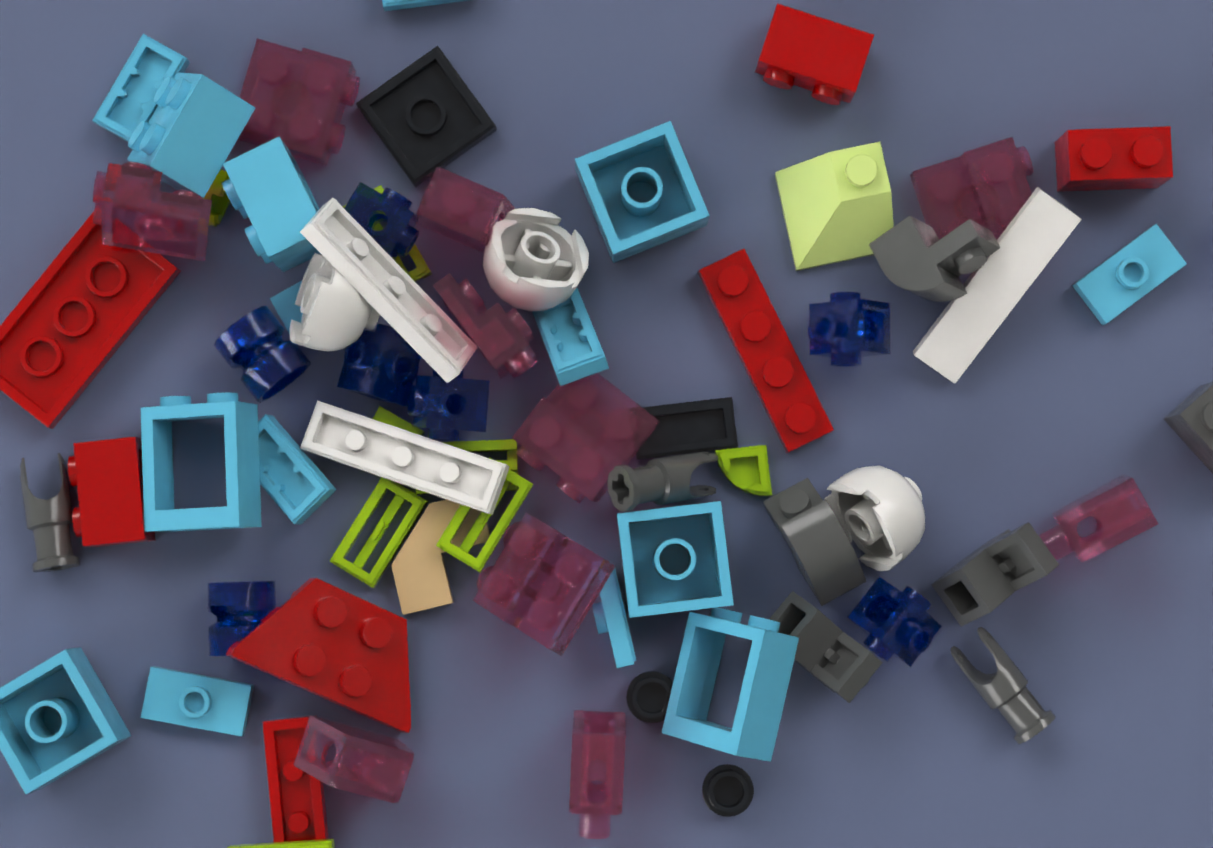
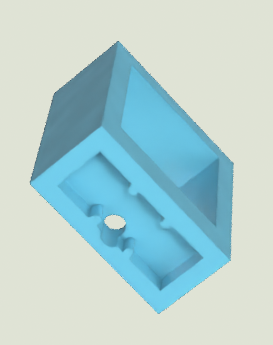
(241, 465)
(761, 691)

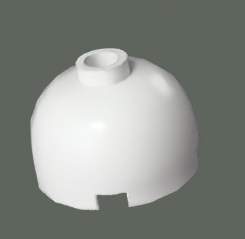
(534, 260)
(330, 308)
(879, 513)

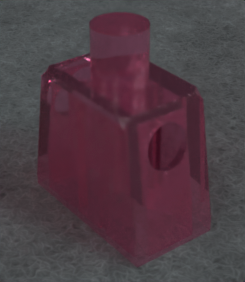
(461, 209)
(1118, 514)
(598, 756)
(363, 759)

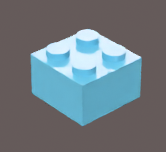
(190, 131)
(641, 191)
(276, 198)
(674, 559)
(56, 720)

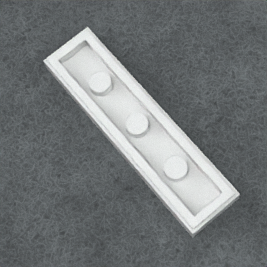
(997, 286)
(389, 289)
(405, 457)

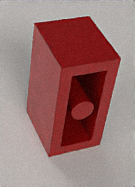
(813, 55)
(1113, 158)
(108, 492)

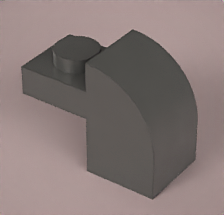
(930, 266)
(816, 541)
(994, 573)
(825, 648)

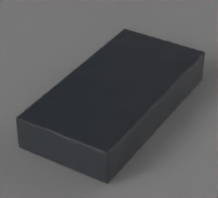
(691, 428)

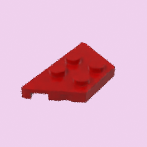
(336, 651)

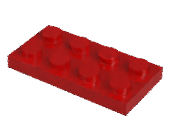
(76, 320)

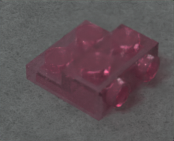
(298, 99)
(978, 186)
(146, 219)
(498, 335)
(584, 434)
(542, 583)

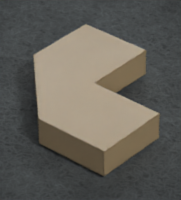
(420, 564)

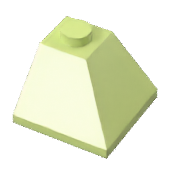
(836, 205)

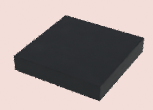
(426, 116)

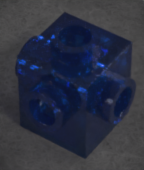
(372, 207)
(849, 328)
(380, 366)
(448, 406)
(895, 622)

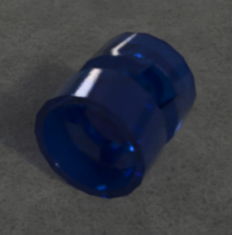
(262, 353)
(237, 611)

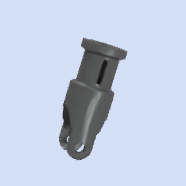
(660, 481)
(50, 524)
(1006, 690)

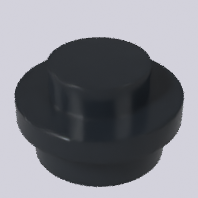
(649, 696)
(727, 790)

